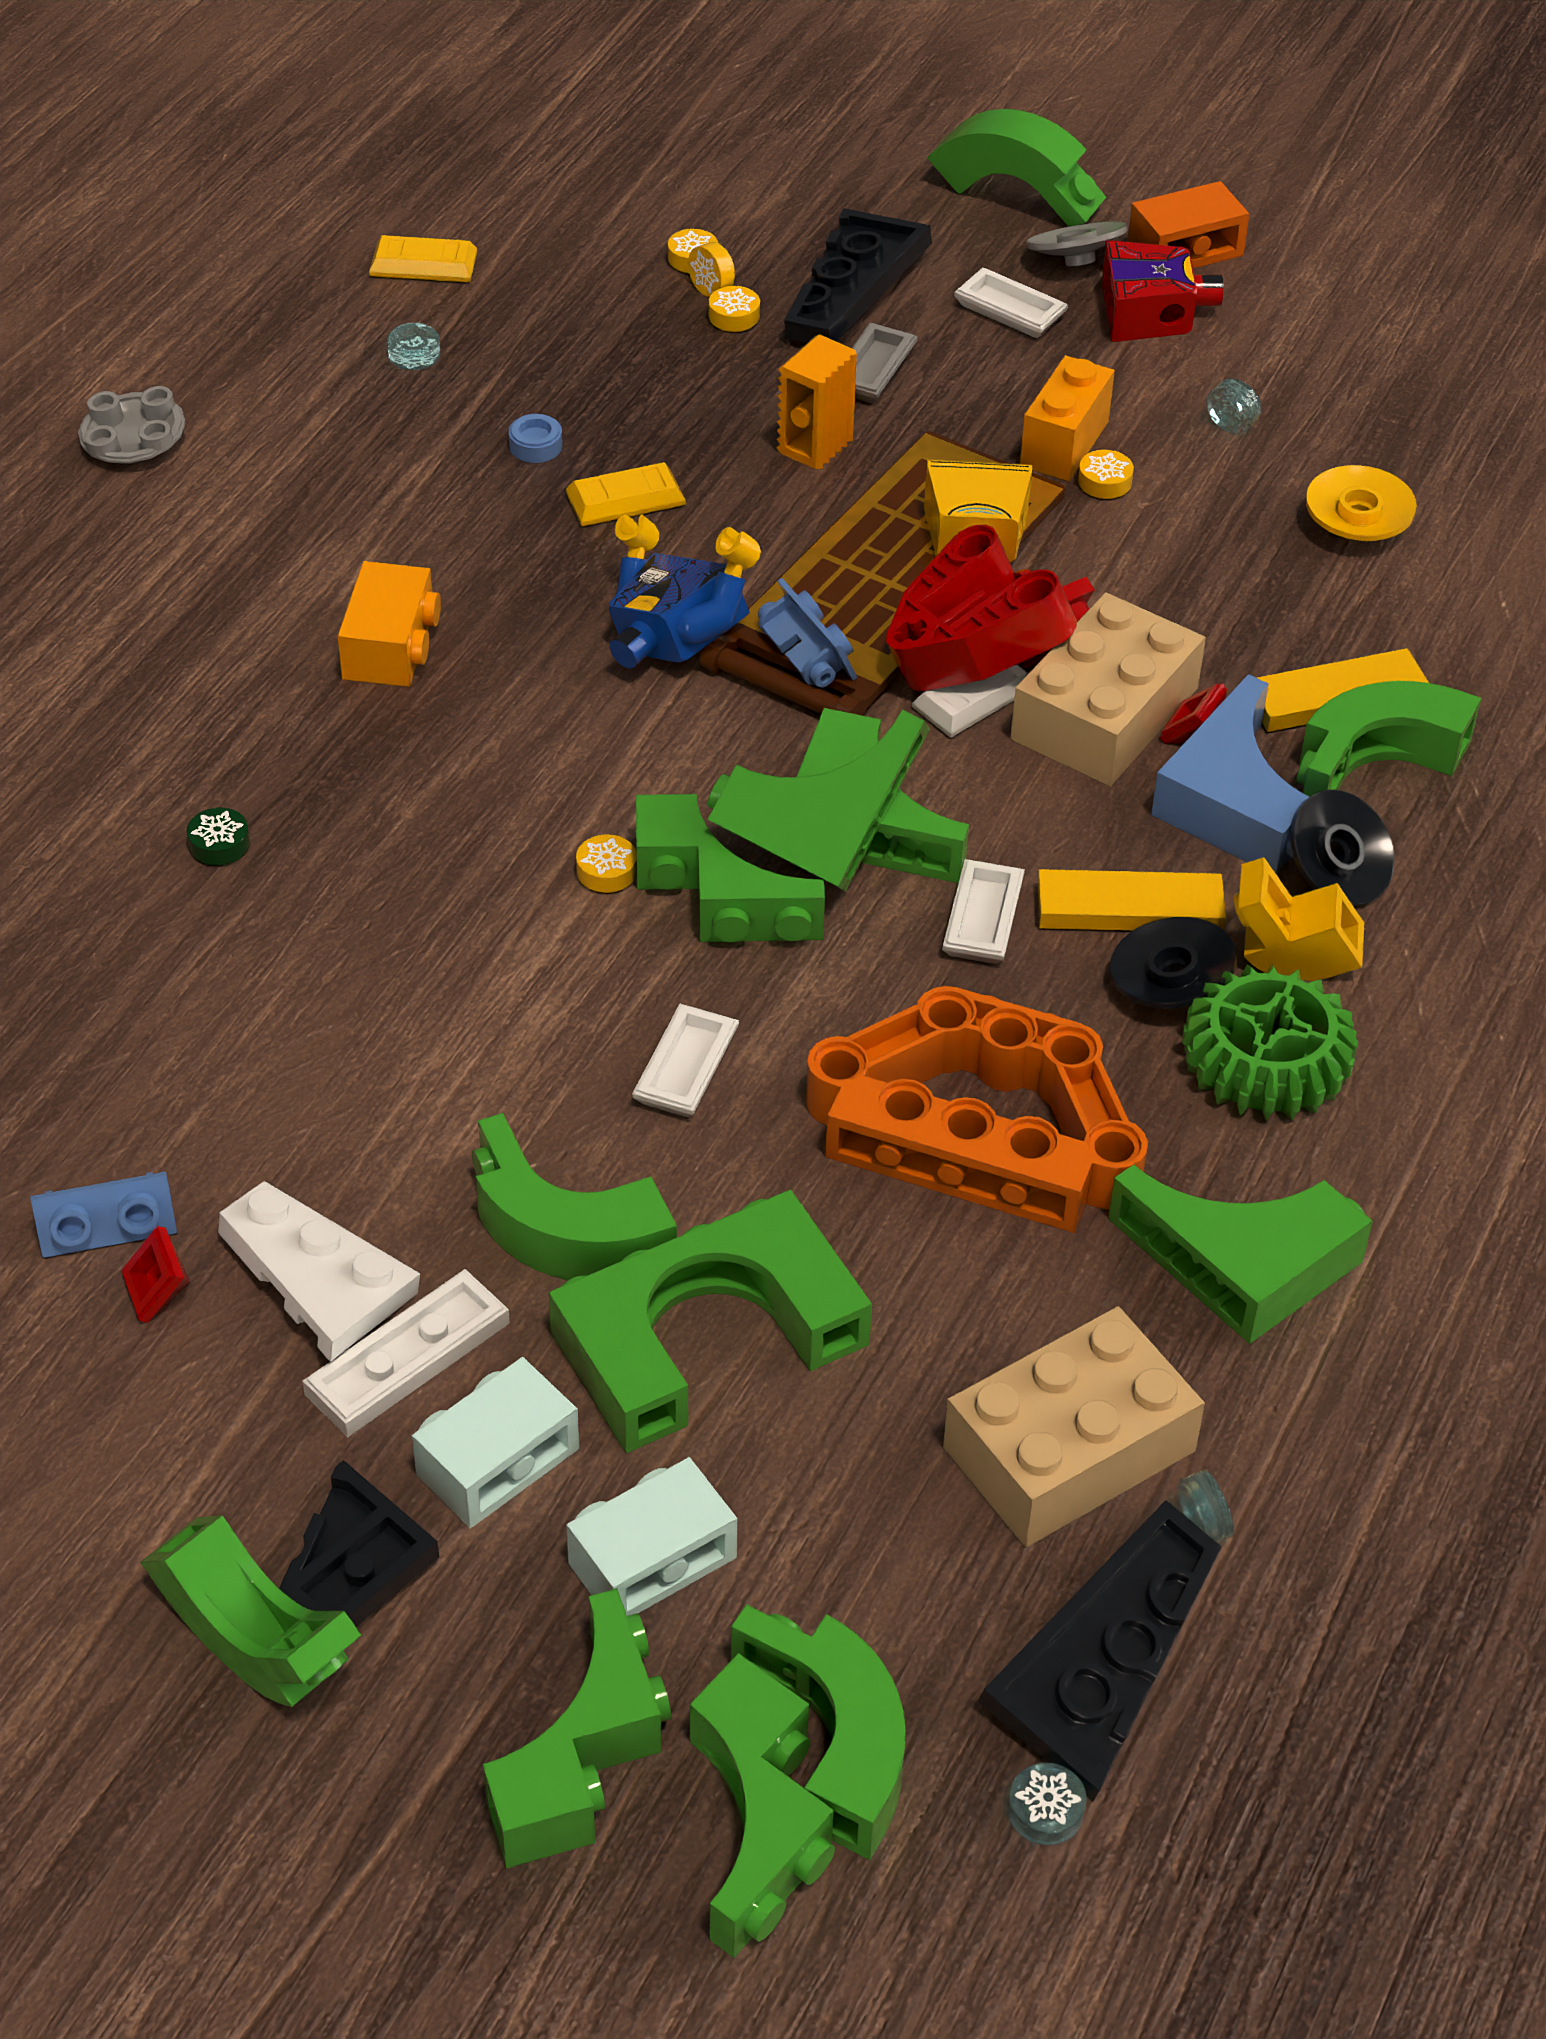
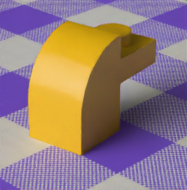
(1303, 932)

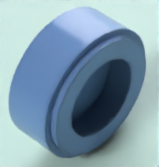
(535, 438)

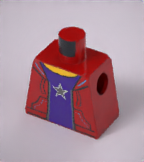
(1153, 290)

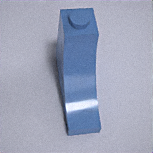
(1224, 786)

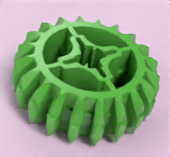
(1270, 1042)

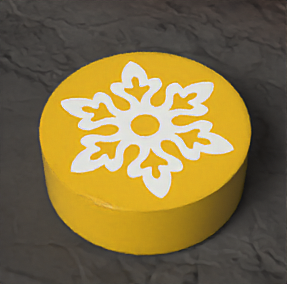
(682, 243)
(710, 268)
(734, 308)
(1105, 474)
(606, 863)

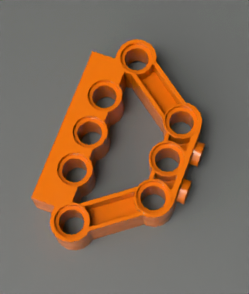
(894, 1126)

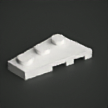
(317, 1266)

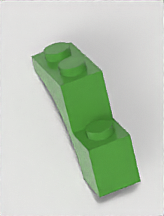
(734, 896)
(755, 1740)
(550, 1788)

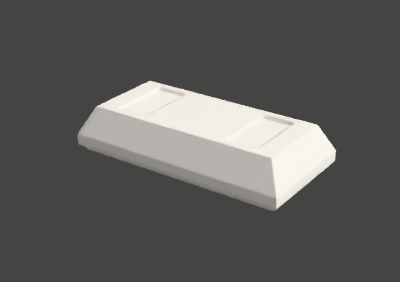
(1010, 302)
(963, 705)
(983, 911)
(685, 1060)

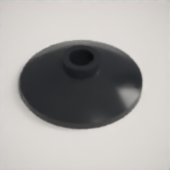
(1344, 843)
(1171, 961)

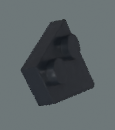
(357, 1550)

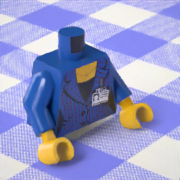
(675, 603)

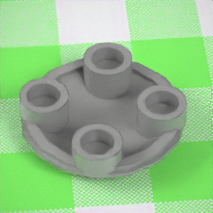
(131, 425)

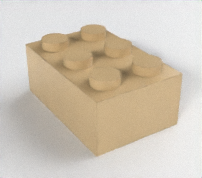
(1107, 688)
(1072, 1425)

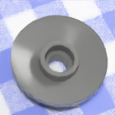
(1078, 241)

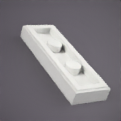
(406, 1352)

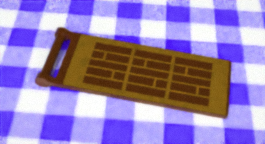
(858, 581)

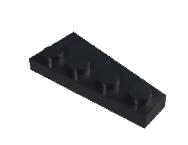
(855, 271)
(1096, 1660)

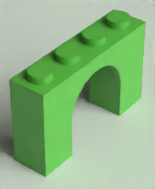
(759, 1254)

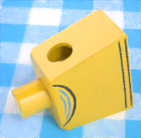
(977, 494)

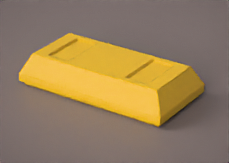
(423, 259)
(624, 492)

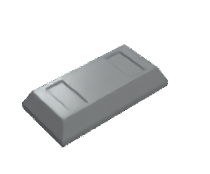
(879, 355)

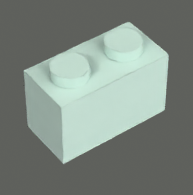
(495, 1441)
(653, 1537)

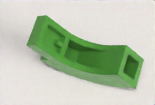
(1024, 148)
(1386, 722)
(560, 1228)
(245, 1615)
(858, 1707)

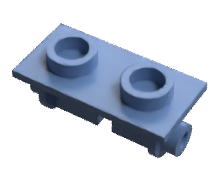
(798, 619)
(102, 1214)

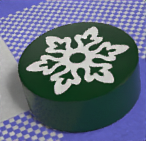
(218, 836)

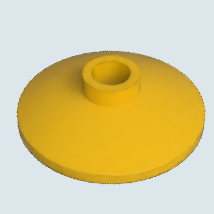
(1361, 503)

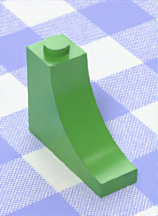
(824, 818)
(909, 835)
(1244, 1258)

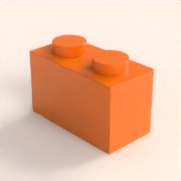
(1200, 219)

